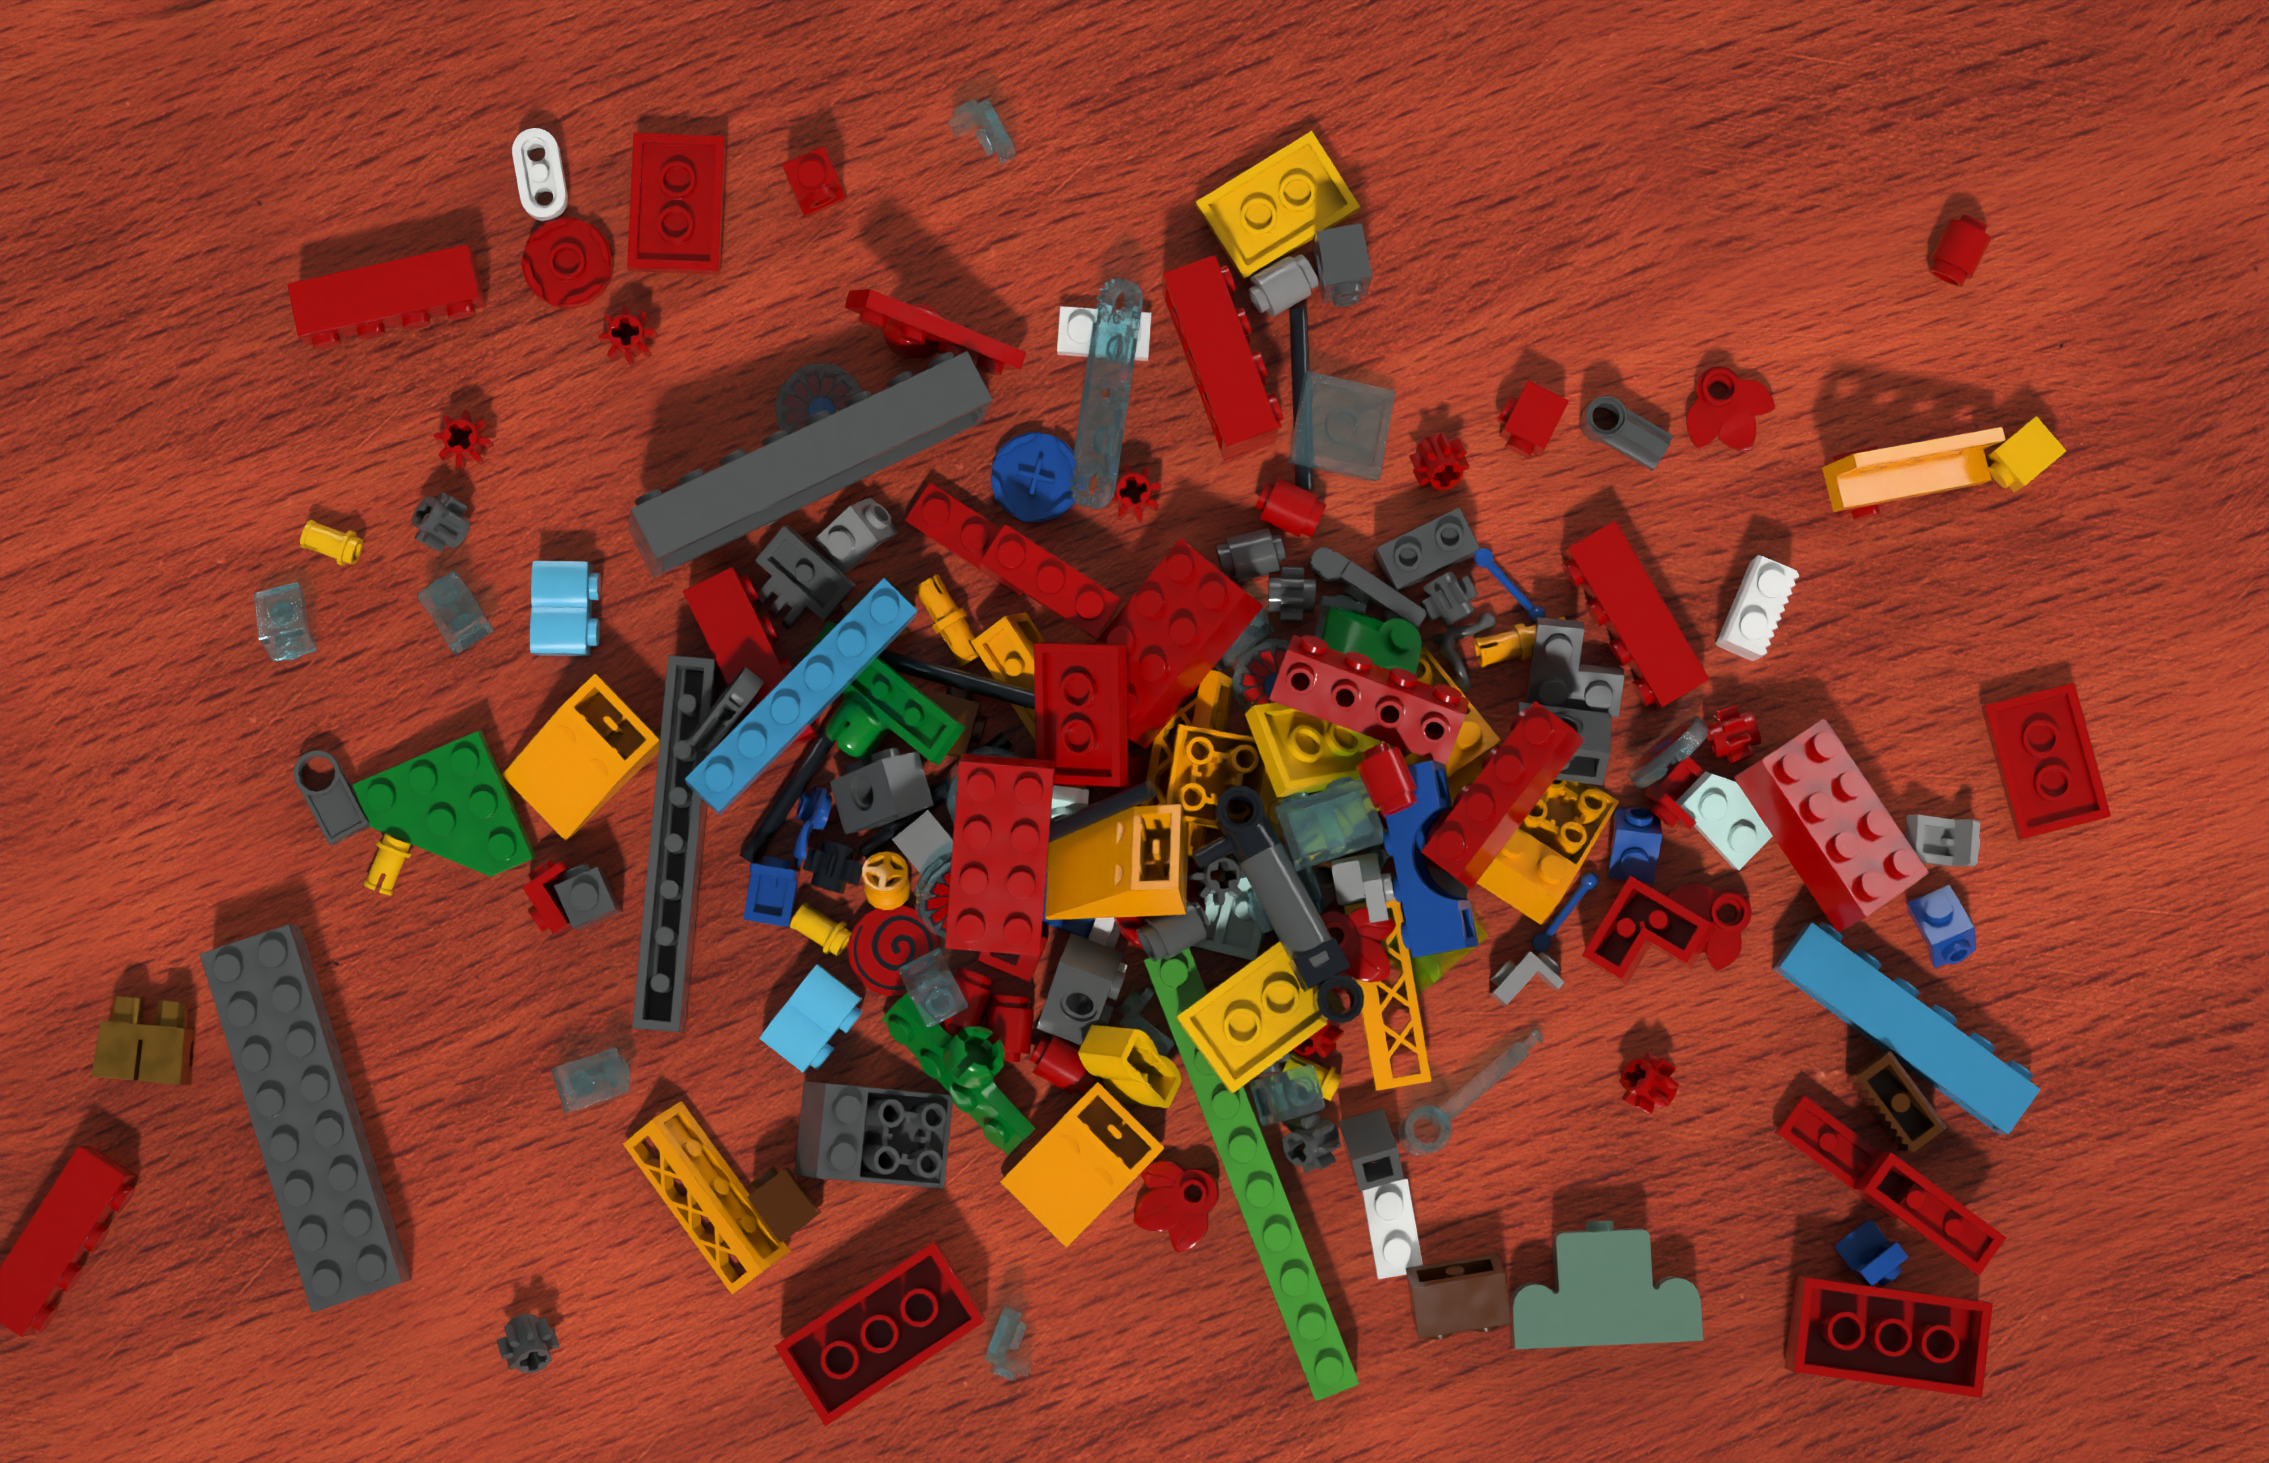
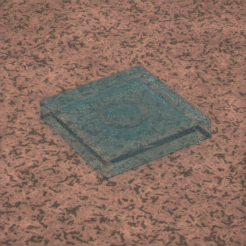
(1341, 426)

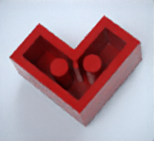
(1642, 920)

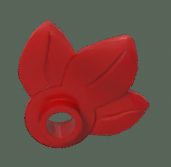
(1730, 416)
(1726, 940)
(1361, 944)
(1171, 1207)

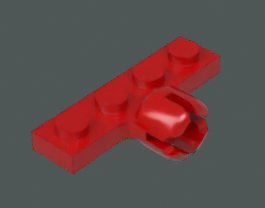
(920, 331)

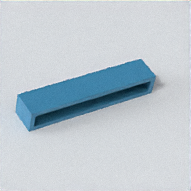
(801, 697)
(1900, 1023)

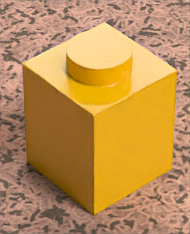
(2024, 455)

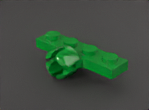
(886, 703)
(964, 1069)

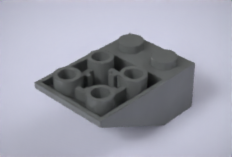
(873, 1135)

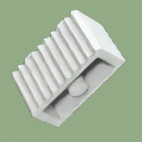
(1757, 608)

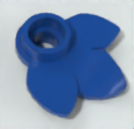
(814, 813)

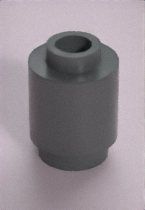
(1251, 554)
(1172, 934)

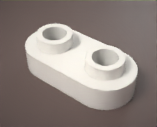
(539, 176)

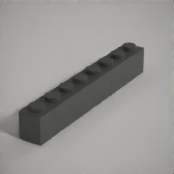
(674, 851)

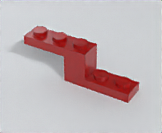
(1013, 561)
(1890, 1185)

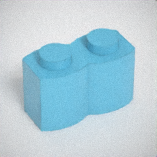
(563, 608)
(812, 1019)

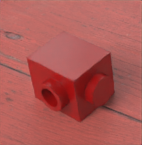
(1531, 419)

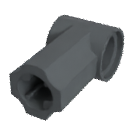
(1629, 435)

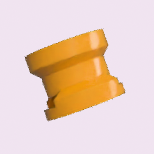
(877, 872)

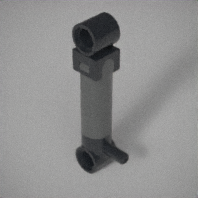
(1311, 950)

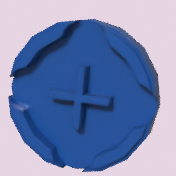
(1034, 478)

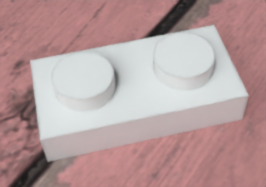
(1076, 331)
(1392, 1228)

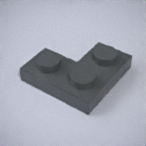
(1561, 680)

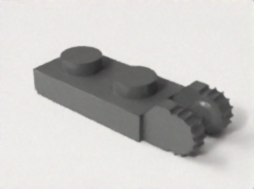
(1364, 586)

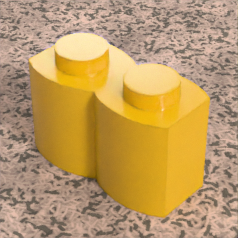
(1130, 1066)

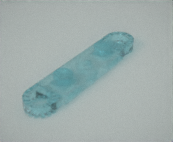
(1104, 419)

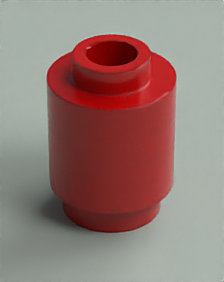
(1959, 250)
(1290, 508)
(1387, 779)
(977, 994)
(1012, 1024)
(1060, 1065)

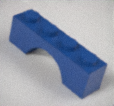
(1433, 917)

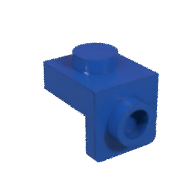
(1634, 845)
(771, 892)
(1943, 926)
(1871, 1255)

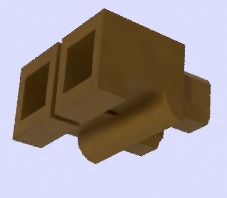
(145, 1051)

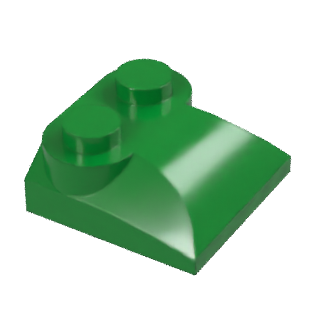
(1385, 643)

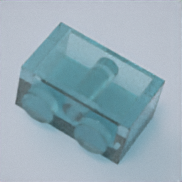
(1328, 823)

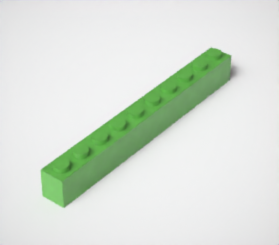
(1257, 1192)

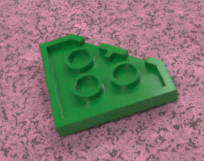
(450, 806)

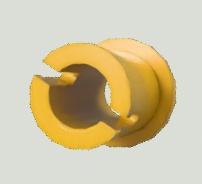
(331, 542)
(387, 861)
(821, 929)
(1327, 1079)

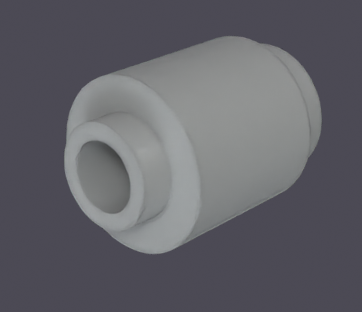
(1282, 285)

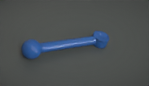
(1485, 560)
(1542, 941)

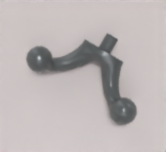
(1485, 622)

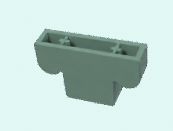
(1604, 1295)

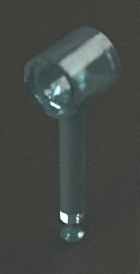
(1464, 1097)

